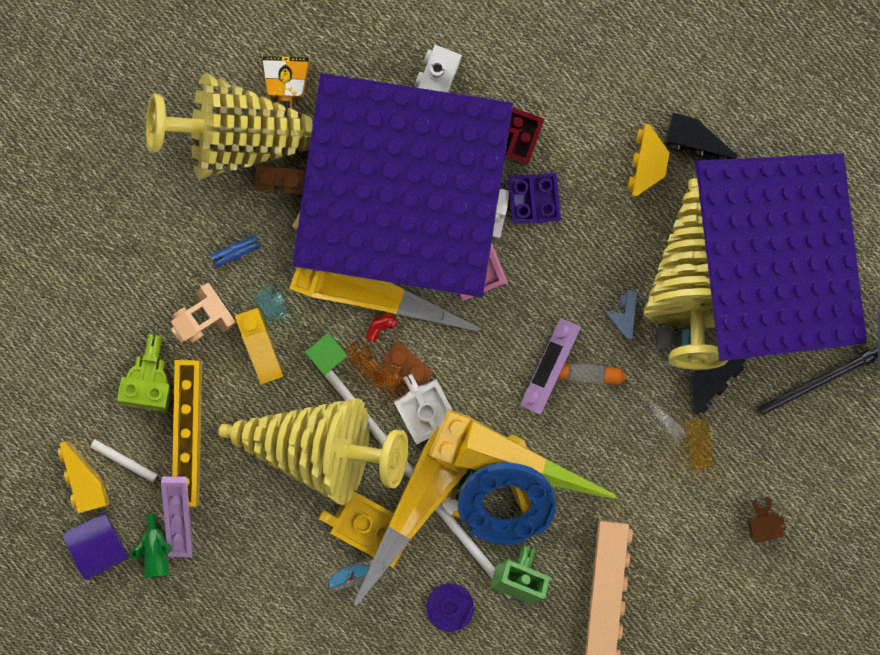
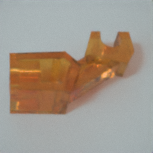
(393, 374)

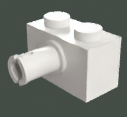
(440, 69)

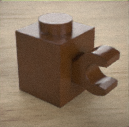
(765, 525)

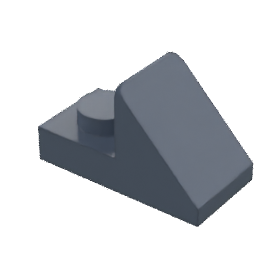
(625, 322)

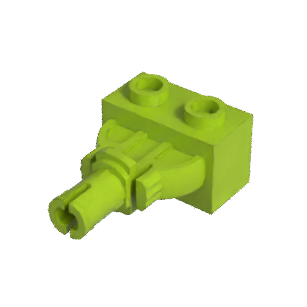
(146, 385)

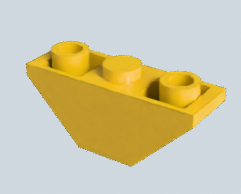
(649, 162)

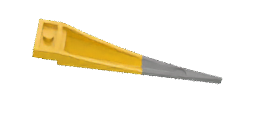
(372, 295)
(424, 492)

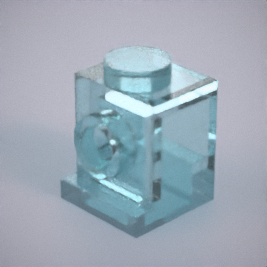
(271, 303)

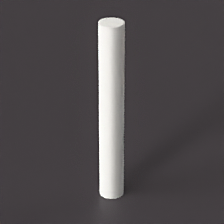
(123, 460)

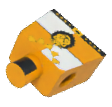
(286, 78)

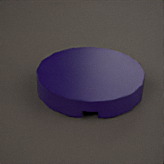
(450, 607)

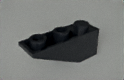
(693, 135)

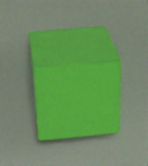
(326, 353)

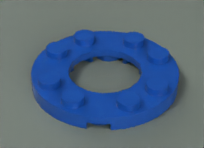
(504, 531)

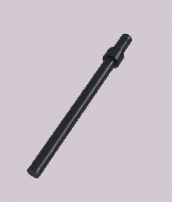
(866, 357)

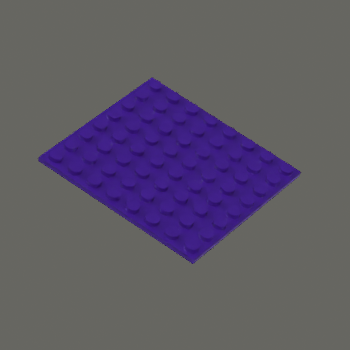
(402, 184)
(780, 254)

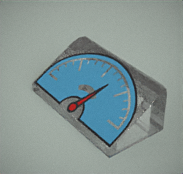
(348, 575)

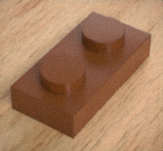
(403, 358)

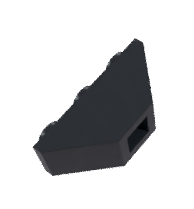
(709, 382)

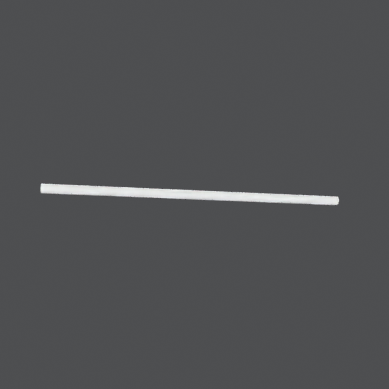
(449, 520)

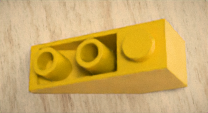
(86, 484)

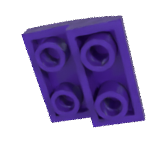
(534, 198)
(95, 546)

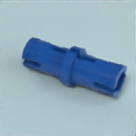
(235, 251)

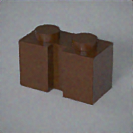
(270, 178)

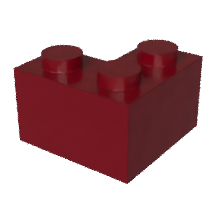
(524, 132)

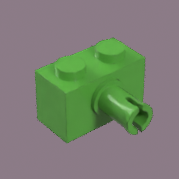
(519, 579)

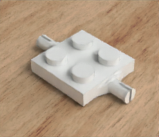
(422, 408)

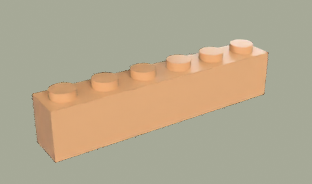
(607, 588)

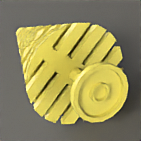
(230, 128)
(683, 287)
(322, 447)

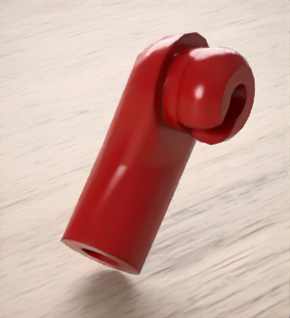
(380, 323)

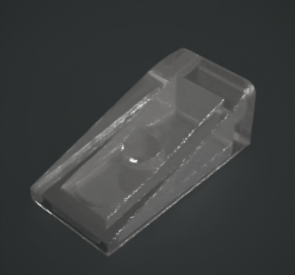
(670, 427)

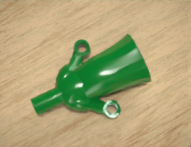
(154, 549)

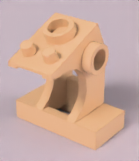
(187, 328)

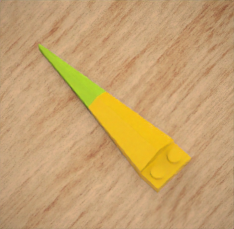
(475, 446)

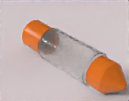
(591, 374)

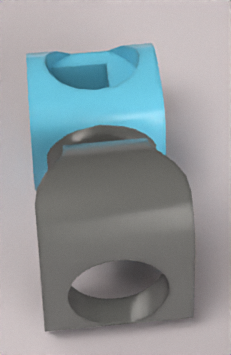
(666, 338)

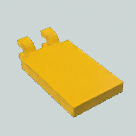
(360, 524)

